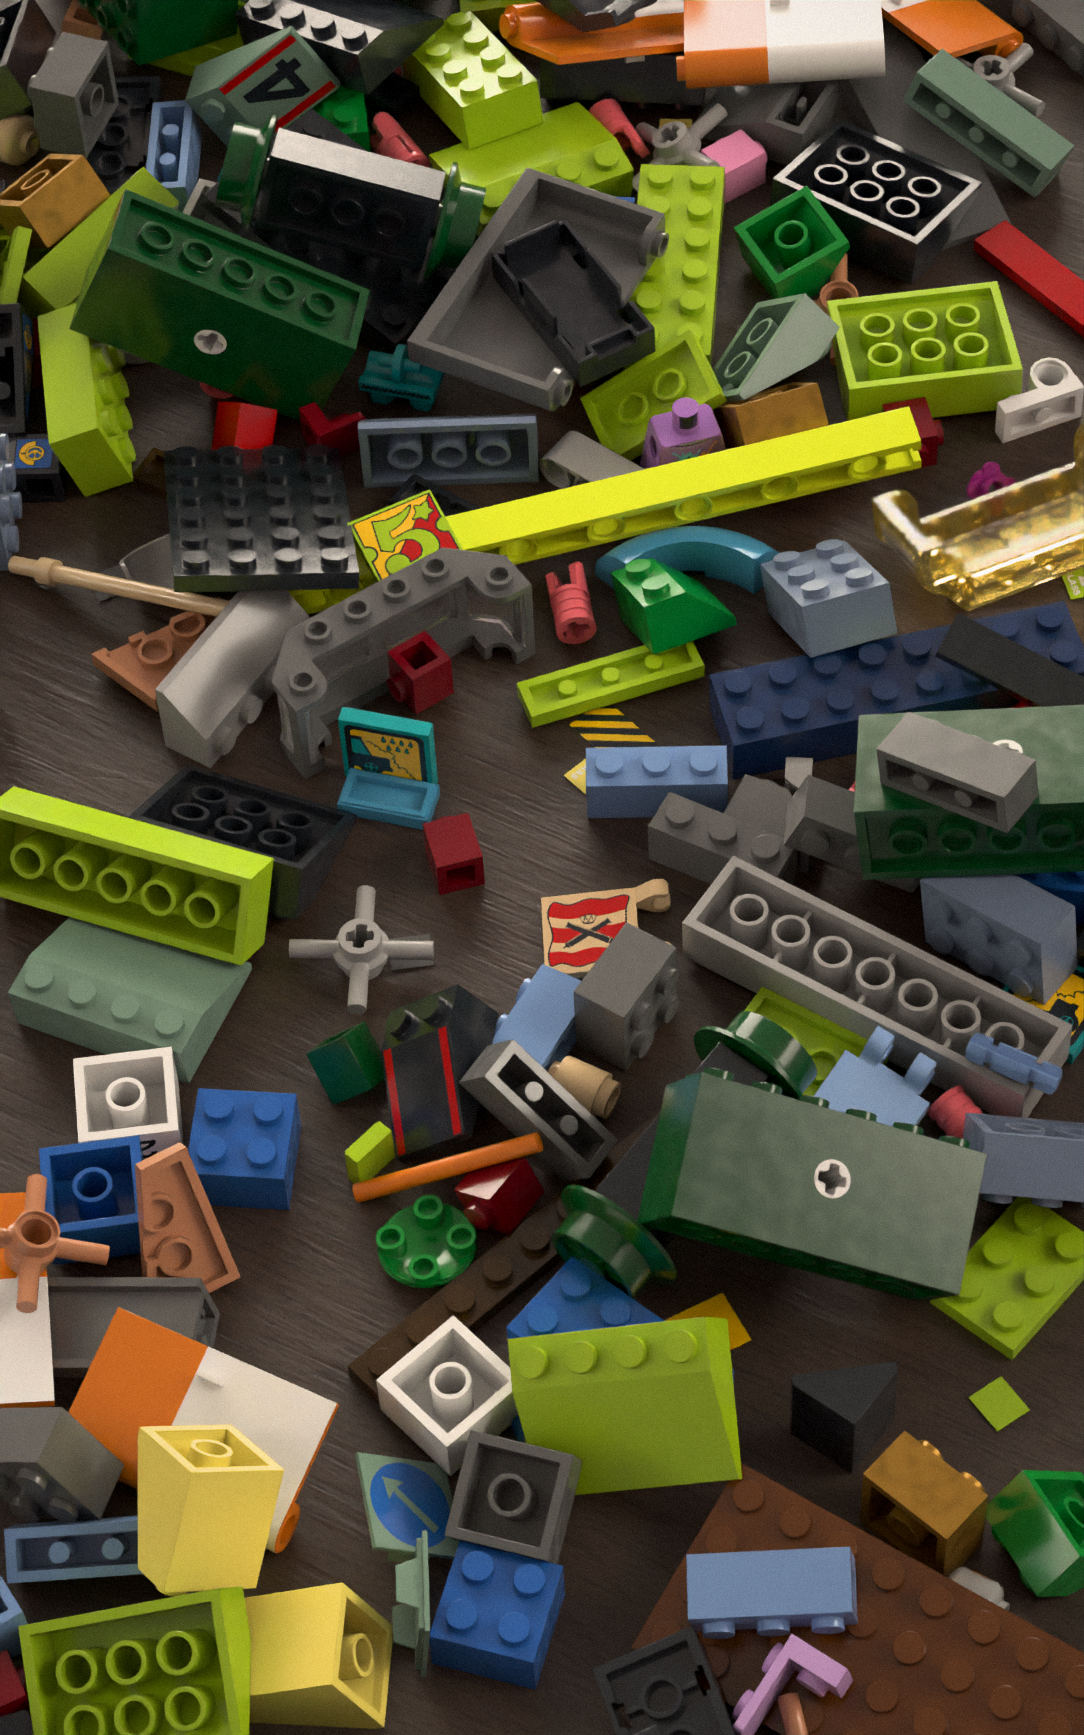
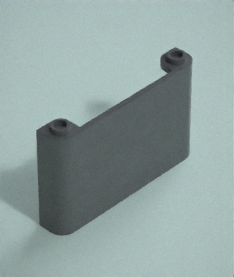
(476, 327)

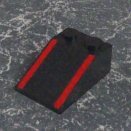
(423, 1060)

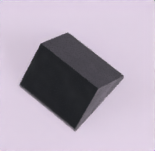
(843, 1410)

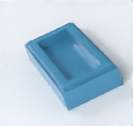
(389, 798)

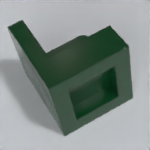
(347, 1063)

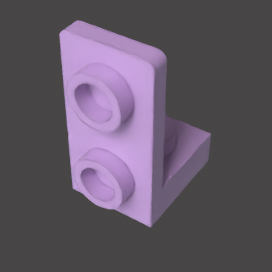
(815, 1671)

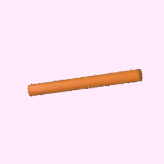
(448, 1167)

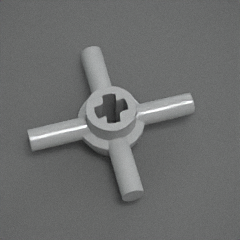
(1000, 75)
(679, 145)
(361, 949)

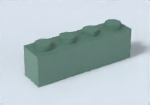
(988, 123)

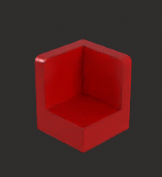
(243, 426)

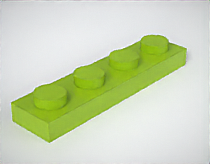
(607, 681)

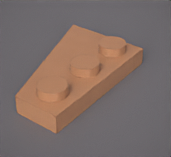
(150, 657)
(178, 1223)

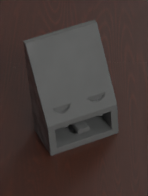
(778, 115)

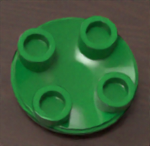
(426, 1243)

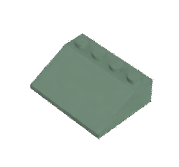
(125, 993)

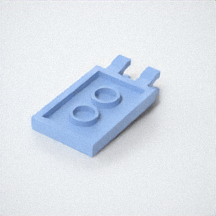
(872, 1087)

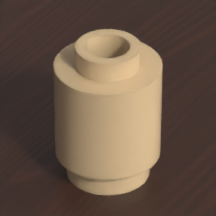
(587, 1084)

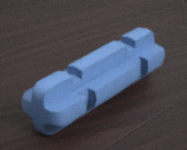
(1013, 1063)

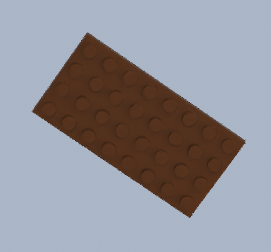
(923, 1645)

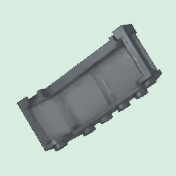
(342, 651)

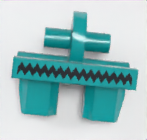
(396, 376)

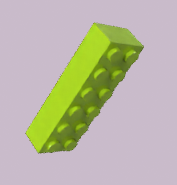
(683, 283)
(133, 876)

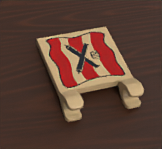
(584, 924)

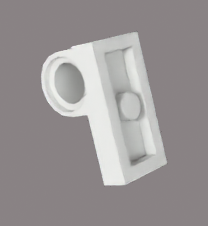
(1051, 399)

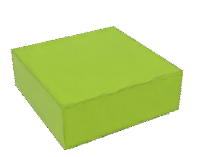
(369, 1153)

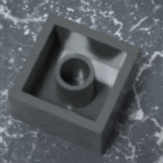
(73, 94)
(626, 997)
(53, 1466)
(514, 1497)

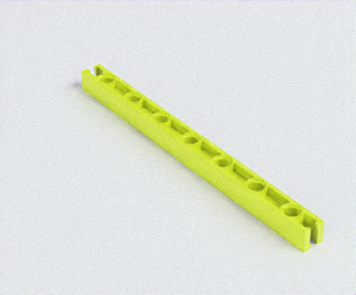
(676, 494)

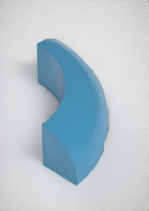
(713, 550)

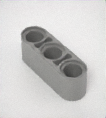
(582, 460)

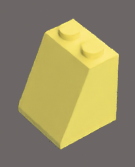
(203, 1507)
(318, 1658)

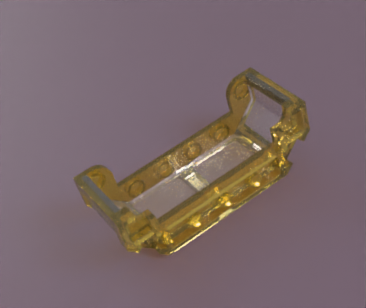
(995, 540)

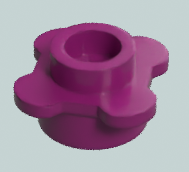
(988, 475)

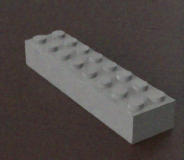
(865, 978)

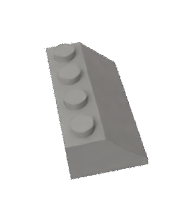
(226, 675)

